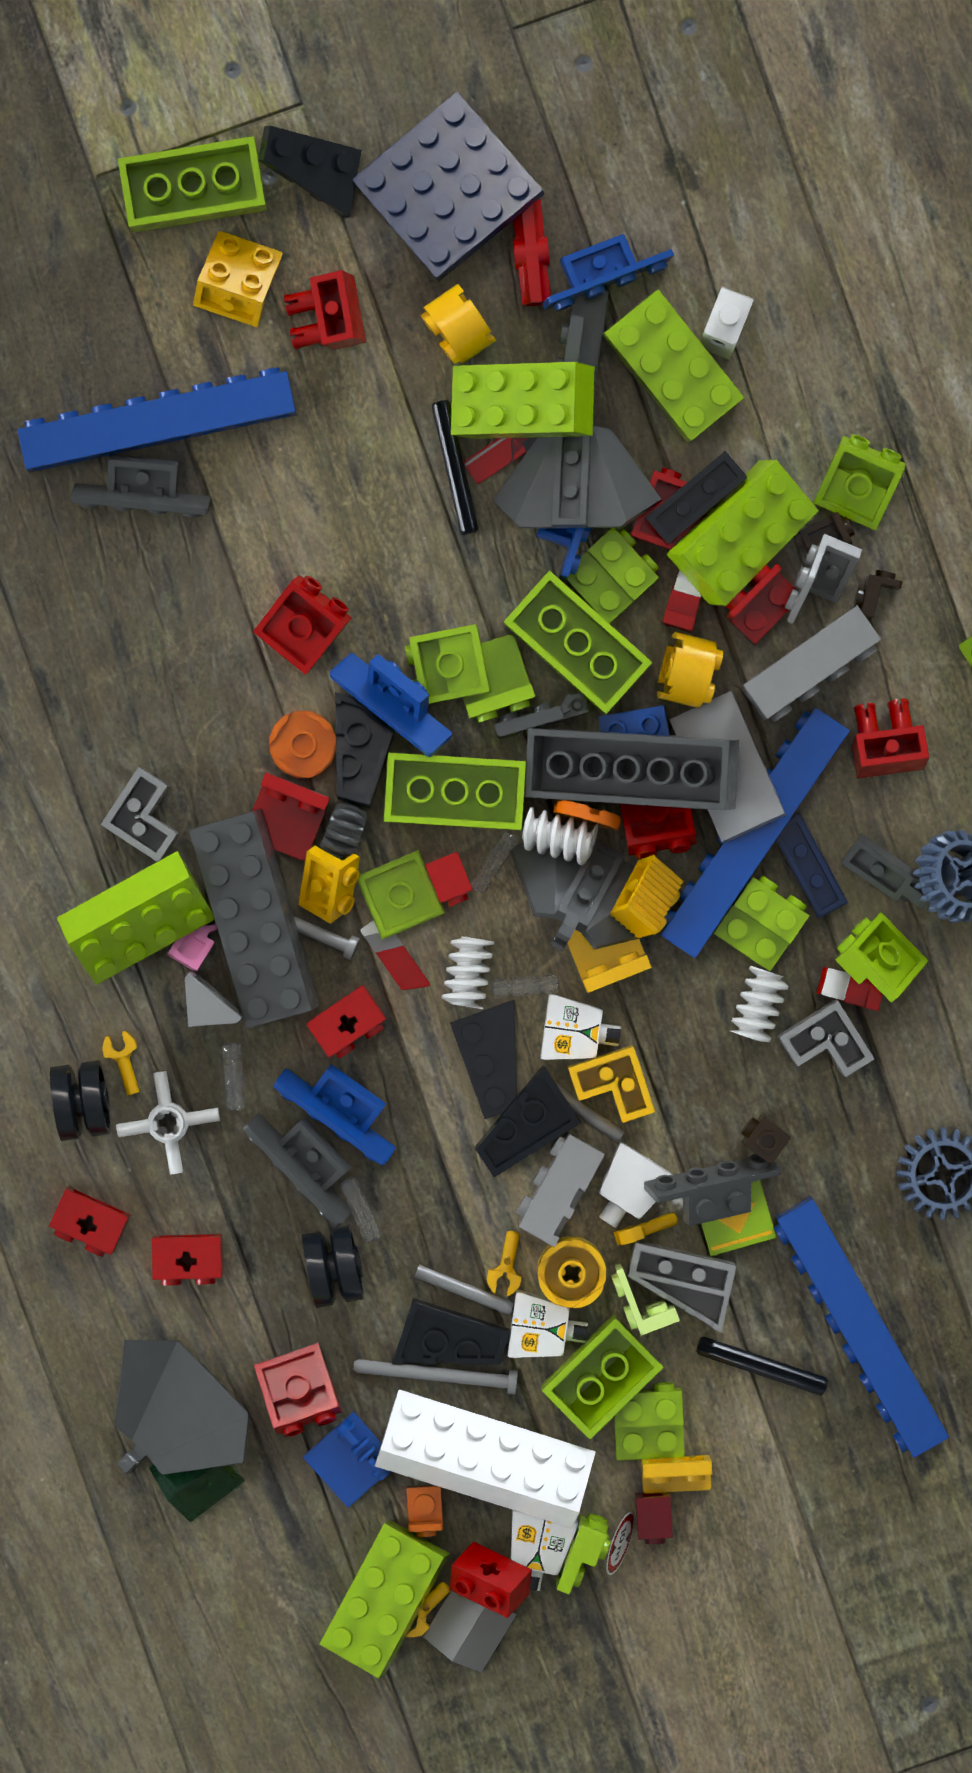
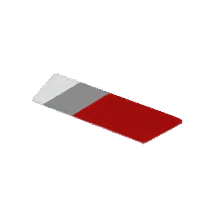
(395, 959)

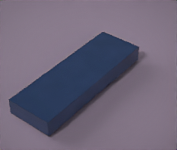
(810, 867)

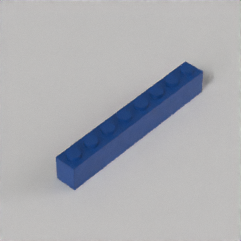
(156, 421)
(738, 859)
(861, 1326)

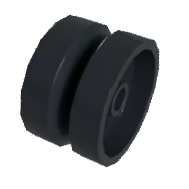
(84, 1100)
(333, 1266)

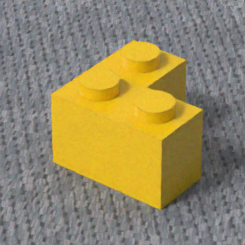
(614, 1072)

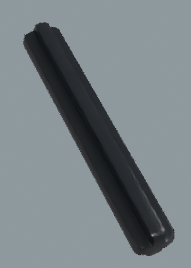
(455, 468)
(761, 1366)

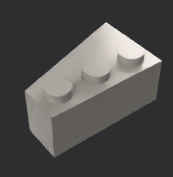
(559, 1188)
(685, 1278)

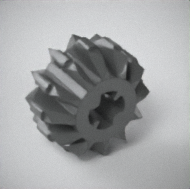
(344, 830)

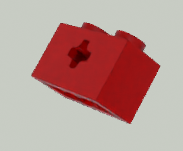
(449, 879)
(326, 1024)
(79, 1205)
(170, 1248)
(490, 1579)

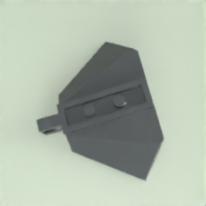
(576, 484)
(576, 893)
(176, 1410)

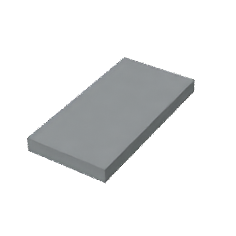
(755, 793)

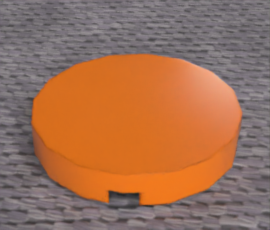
(302, 744)
(582, 812)

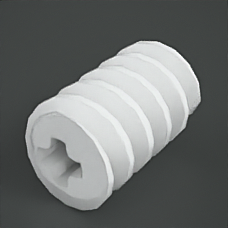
(558, 837)
(467, 972)
(759, 1004)

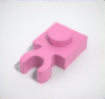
(194, 947)

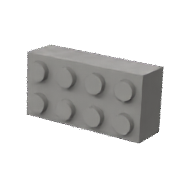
(811, 662)

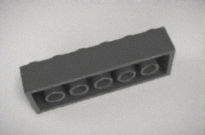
(631, 768)
(254, 918)

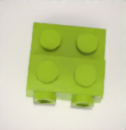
(860, 481)
(613, 574)
(449, 663)
(762, 922)
(880, 956)
(651, 1424)
(587, 1546)

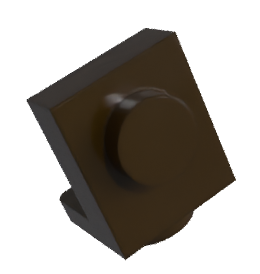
(832, 526)
(867, 597)
(764, 1138)

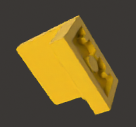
(236, 278)
(608, 963)

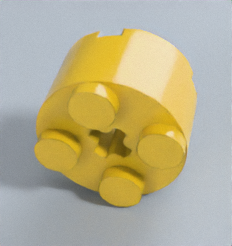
(458, 324)
(689, 670)
(567, 1291)

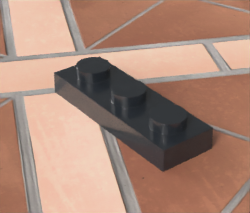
(696, 497)

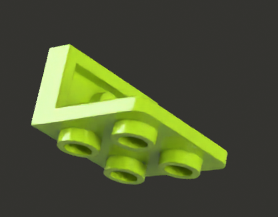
(506, 679)

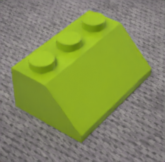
(601, 1376)

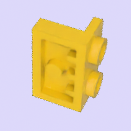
(328, 884)
(676, 1474)

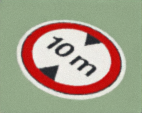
(620, 1543)

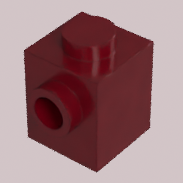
(653, 1517)

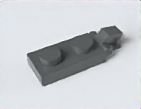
(543, 715)
(883, 871)

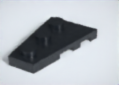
(313, 164)
(361, 750)
(490, 1055)
(527, 1124)
(447, 1336)

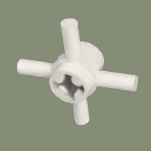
(161, 1133)

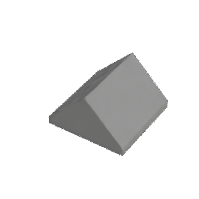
(207, 1005)
(467, 1631)

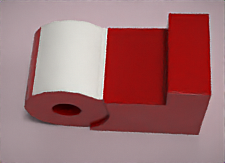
(682, 605)
(844, 988)

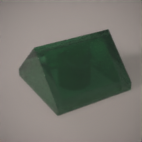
(197, 1489)

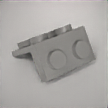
(826, 575)

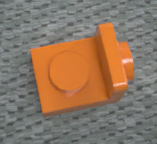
(424, 1510)

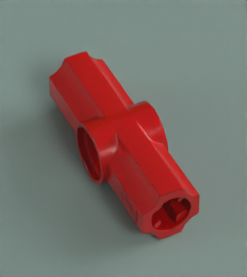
(531, 256)

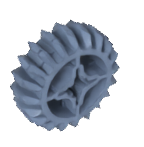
(945, 875)
(926, 1178)

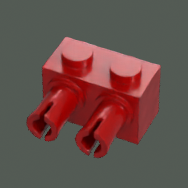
(336, 309)
(890, 750)

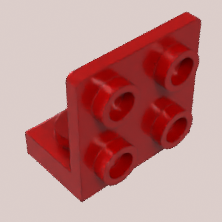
(762, 606)
(291, 814)

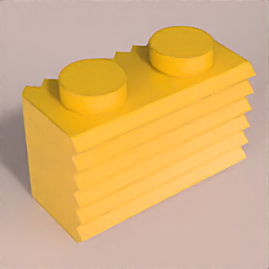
(647, 897)

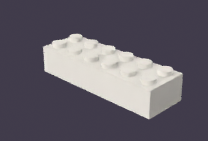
(485, 1458)

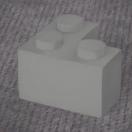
(133, 818)
(829, 1030)

